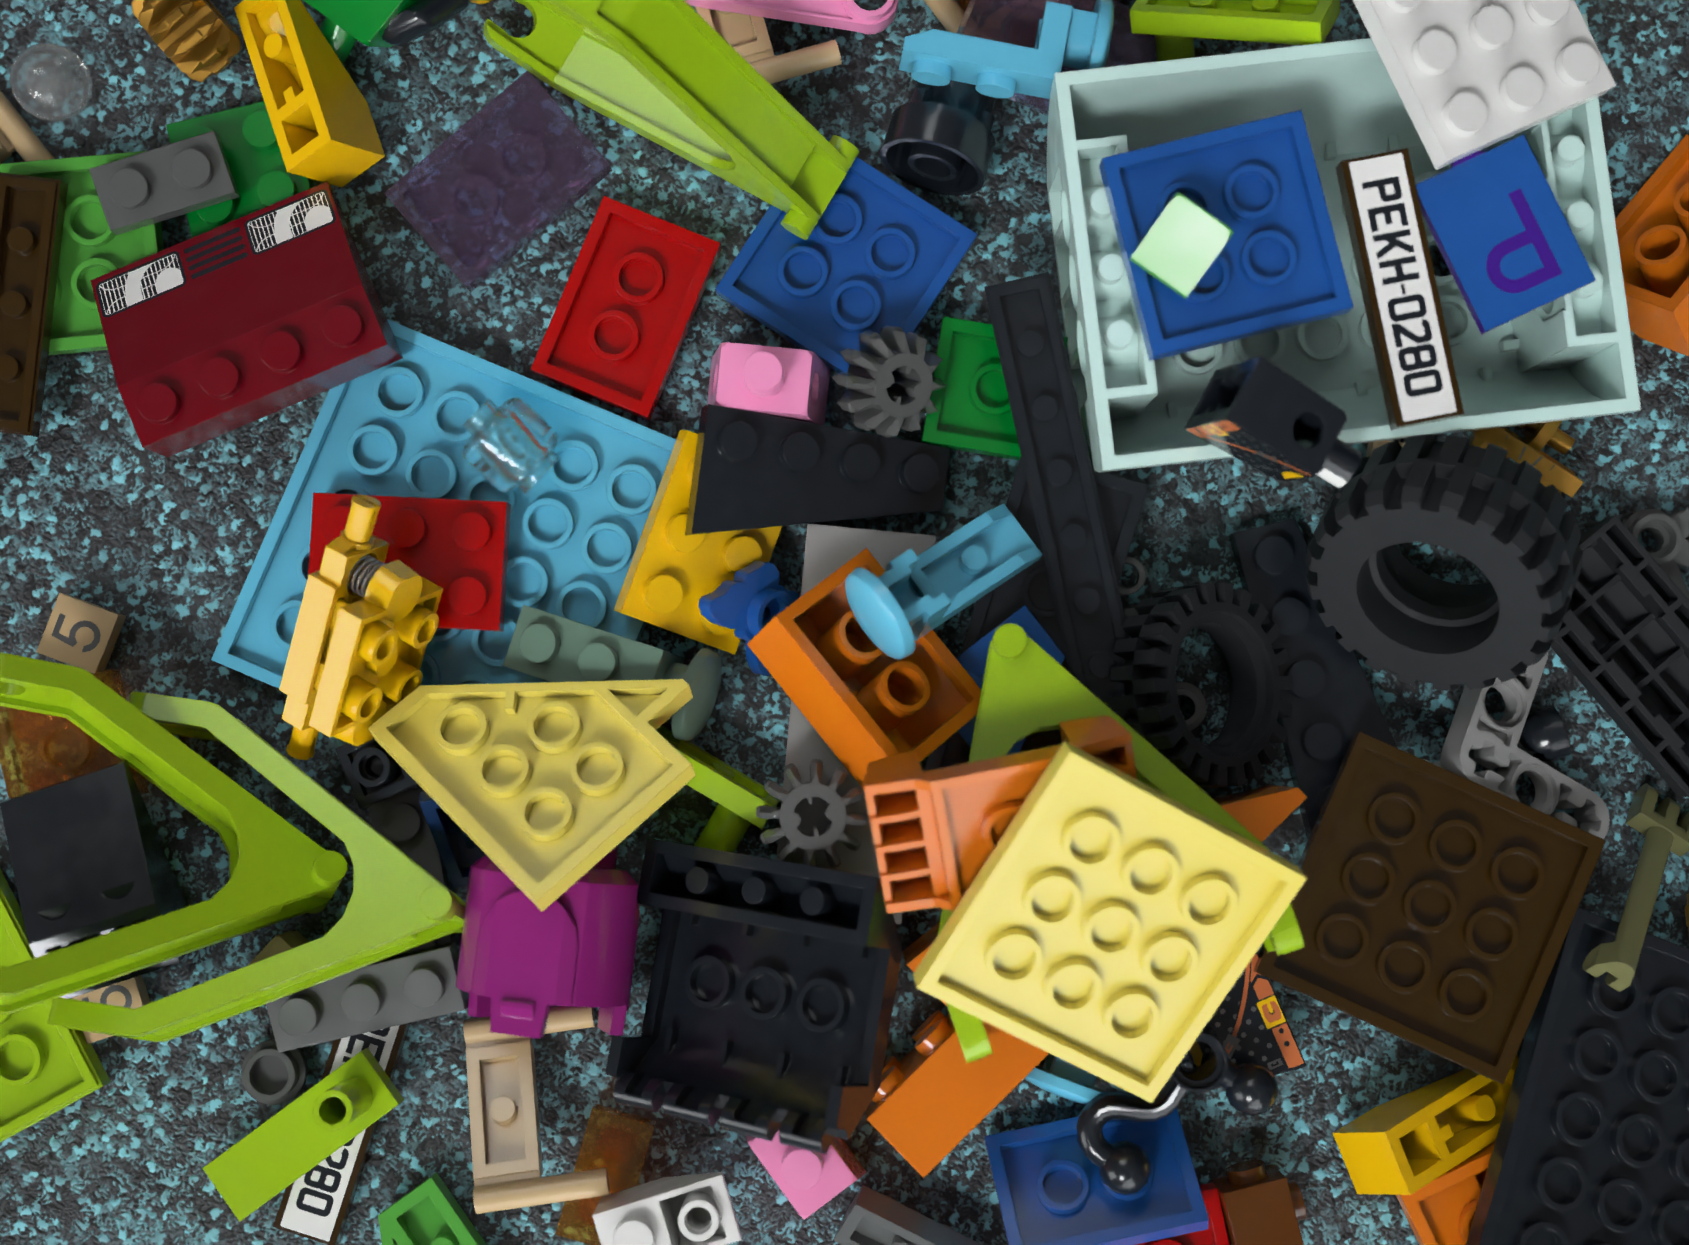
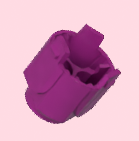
(568, 955)

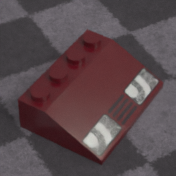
(242, 322)

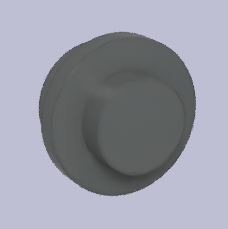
(273, 1076)

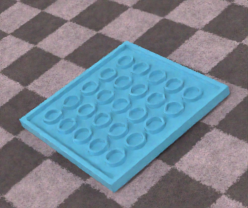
(405, 438)

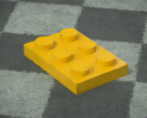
(675, 569)

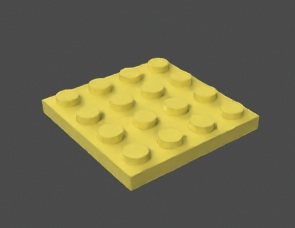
(1108, 924)

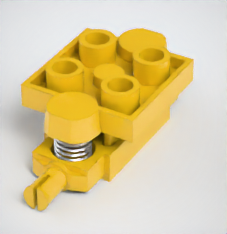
(355, 637)

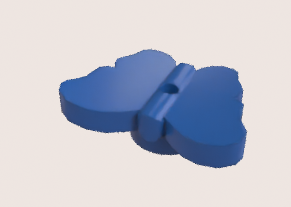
(748, 604)

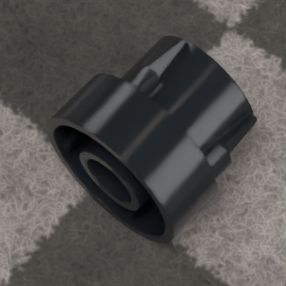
(941, 139)

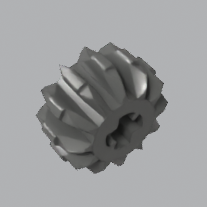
(889, 381)
(834, 811)

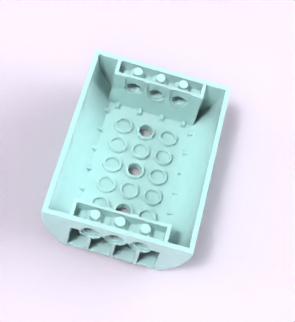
(1536, 369)

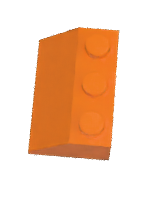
(1656, 254)
(855, 692)

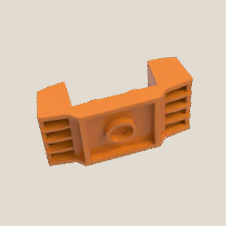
(945, 822)

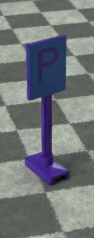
(1502, 234)

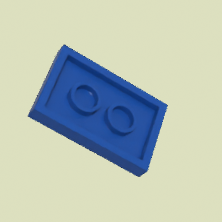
(1058, 1197)

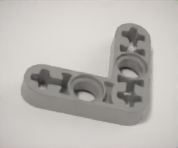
(1497, 748)

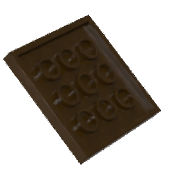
(1433, 906)

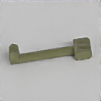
(1661, 837)

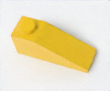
(308, 94)
(1423, 1133)

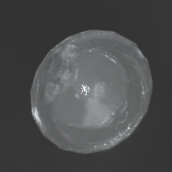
(51, 82)

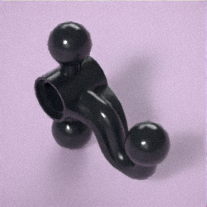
(1125, 1164)

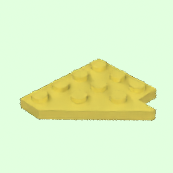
(541, 768)

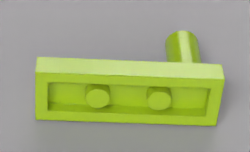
(1266, 21)
(731, 789)
(303, 1134)

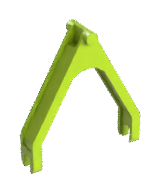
(686, 90)
(1032, 693)
(271, 863)
(389, 912)

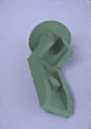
(576, 652)

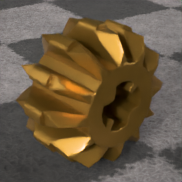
(189, 34)

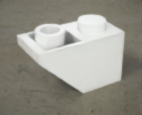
(669, 1212)

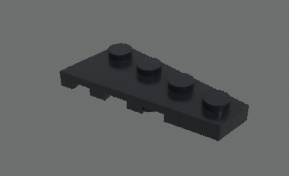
(794, 472)

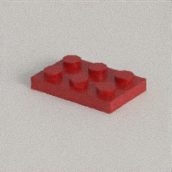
(626, 308)
(443, 540)

